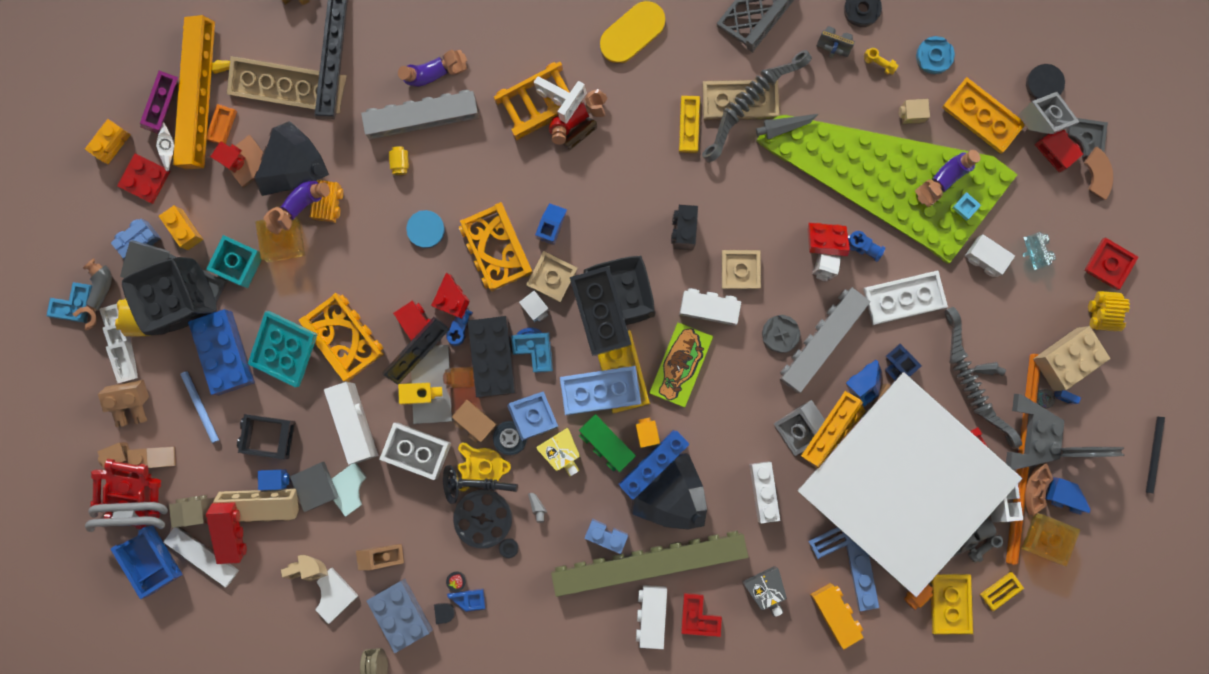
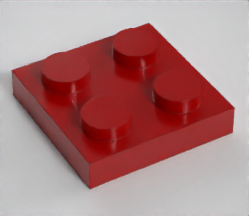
(143, 178)
(828, 239)
(1111, 263)

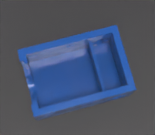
(146, 562)

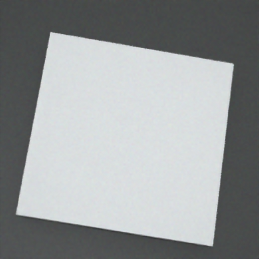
(909, 484)

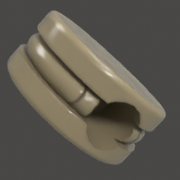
(373, 661)

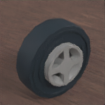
(504, 440)

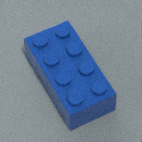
(221, 352)

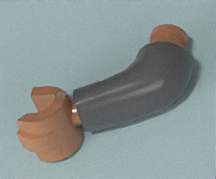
(101, 284)

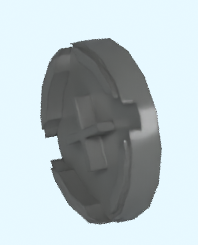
(780, 333)

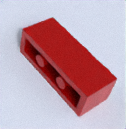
(226, 533)

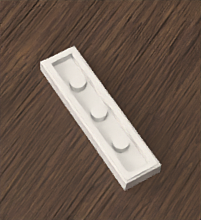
(200, 556)

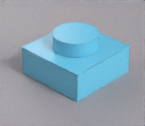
(966, 206)

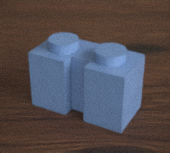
(612, 540)

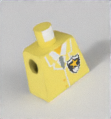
(561, 452)

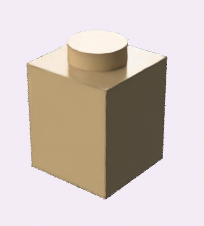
(914, 111)

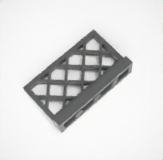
(761, 28)

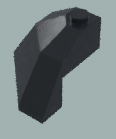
(288, 161)
(674, 497)

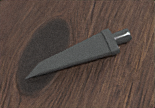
(780, 126)

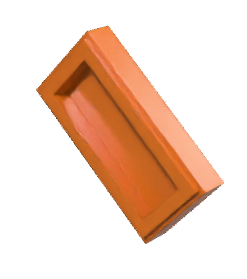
(221, 124)

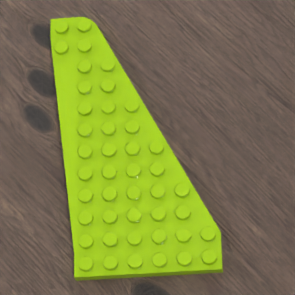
(882, 178)

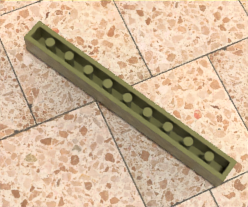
(649, 564)

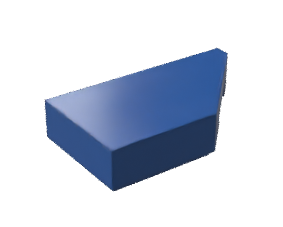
(469, 600)

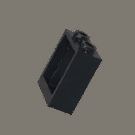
(285, 439)

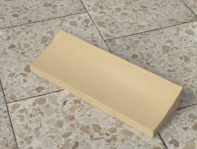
(276, 83)

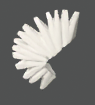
(165, 146)

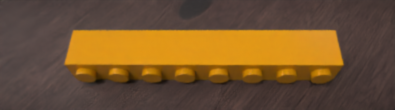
(194, 92)

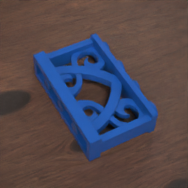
(653, 464)

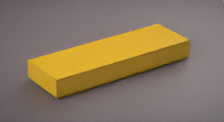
(689, 124)

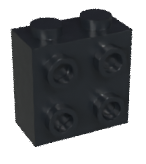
(686, 227)

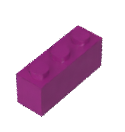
(159, 102)

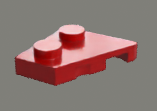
(450, 298)

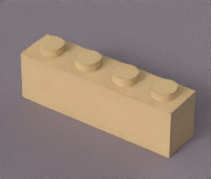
(262, 504)

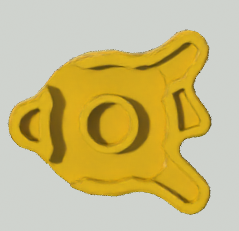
(481, 464)

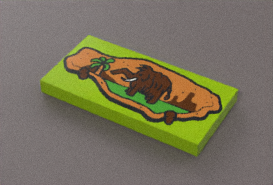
(681, 364)

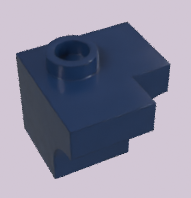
(901, 362)

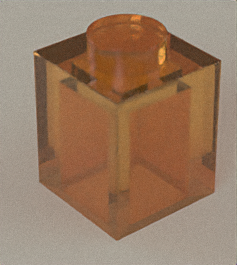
(458, 378)

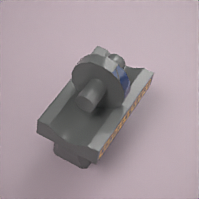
(834, 43)

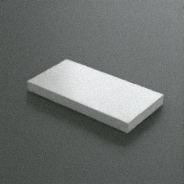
(905, 297)

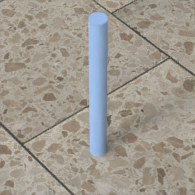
(199, 407)

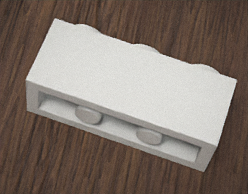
(710, 307)
(764, 492)
(652, 617)

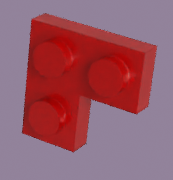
(694, 621)

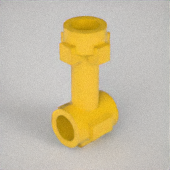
(872, 55)

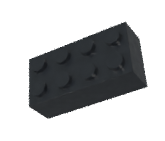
(600, 311)
(492, 357)

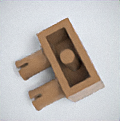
(122, 396)

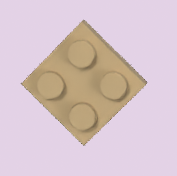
(741, 269)
(552, 276)

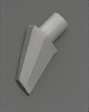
(537, 507)

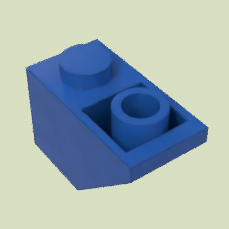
(550, 224)
(866, 383)
(1067, 494)

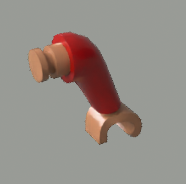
(594, 103)

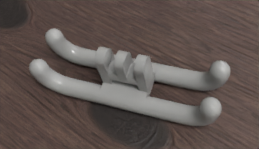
(125, 515)

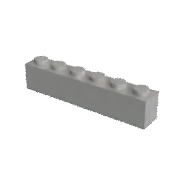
(420, 114)
(824, 340)

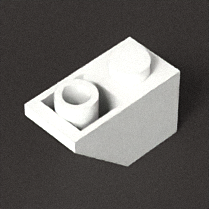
(826, 266)

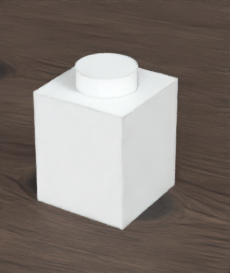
(534, 307)

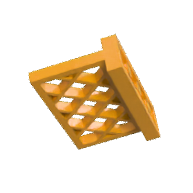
(834, 429)

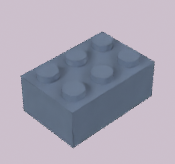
(399, 615)

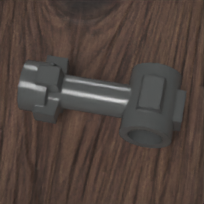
(993, 541)

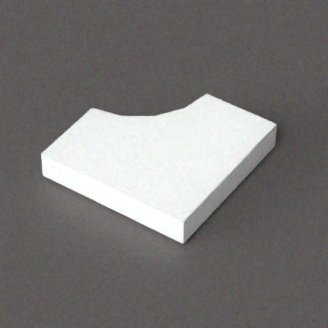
(334, 595)

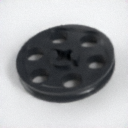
(475, 525)

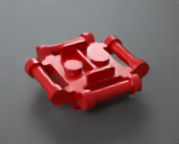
(125, 485)

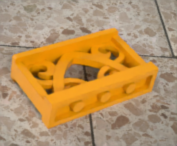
(501, 221)
(342, 364)

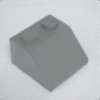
(1048, 115)
(800, 426)

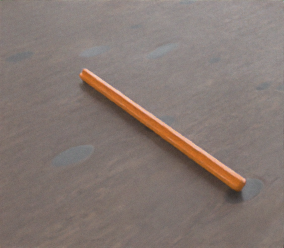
(1016, 526)

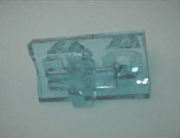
(1037, 250)

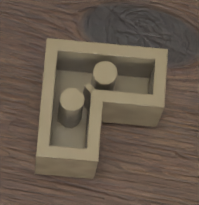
(190, 511)

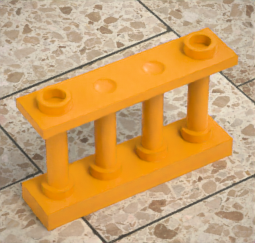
(537, 119)

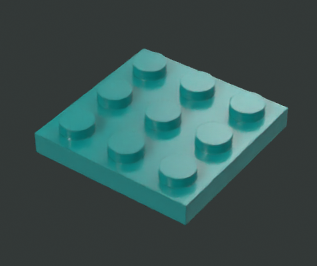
(282, 349)

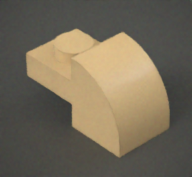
(306, 568)

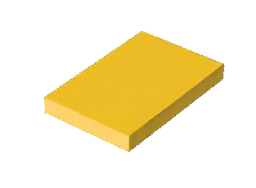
(951, 604)

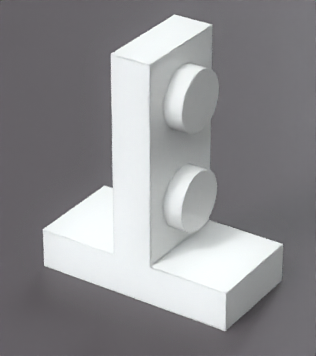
(567, 101)

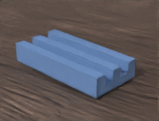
(815, 548)

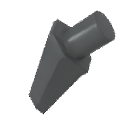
(990, 368)

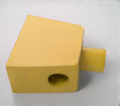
(409, 396)

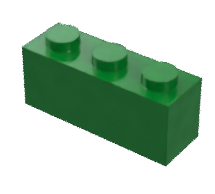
(606, 443)

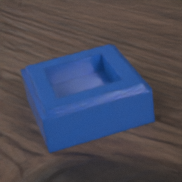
(1067, 397)

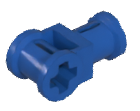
(865, 245)
(458, 325)

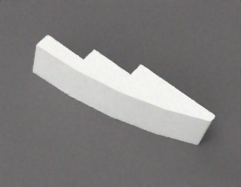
(119, 346)

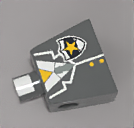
(767, 590)

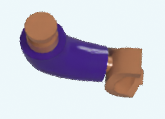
(428, 72)
(948, 174)
(300, 198)

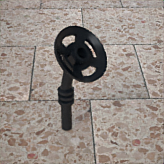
(452, 485)

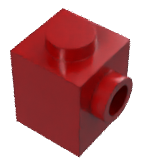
(228, 156)

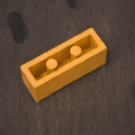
(837, 615)

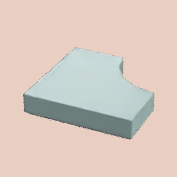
(347, 486)

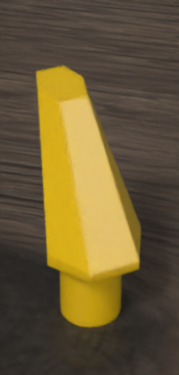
(220, 66)

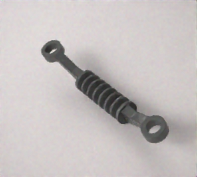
(730, 116)
(985, 410)

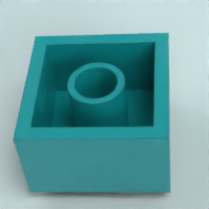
(235, 261)

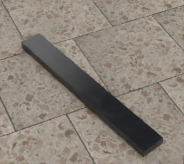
(331, 59)

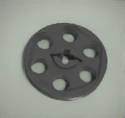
(1092, 451)

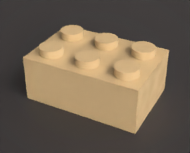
(1071, 358)

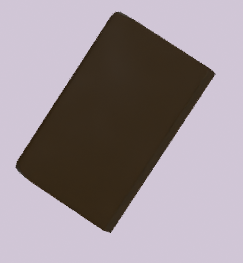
(580, 133)

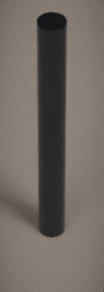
(1156, 447)

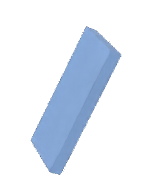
(600, 390)

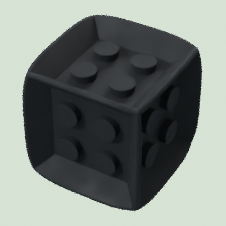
(631, 287)
(168, 295)

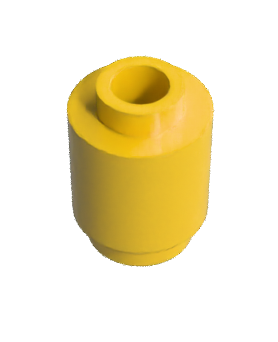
(398, 161)

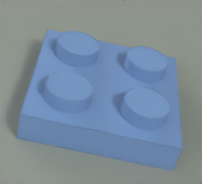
(532, 416)

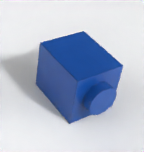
(273, 479)

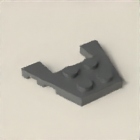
(1042, 437)

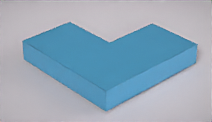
(64, 309)
(538, 346)

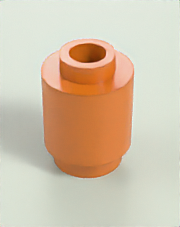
(921, 599)

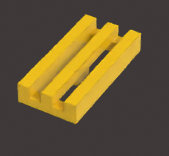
(998, 584)

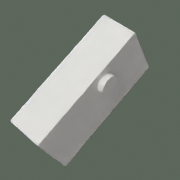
(351, 422)

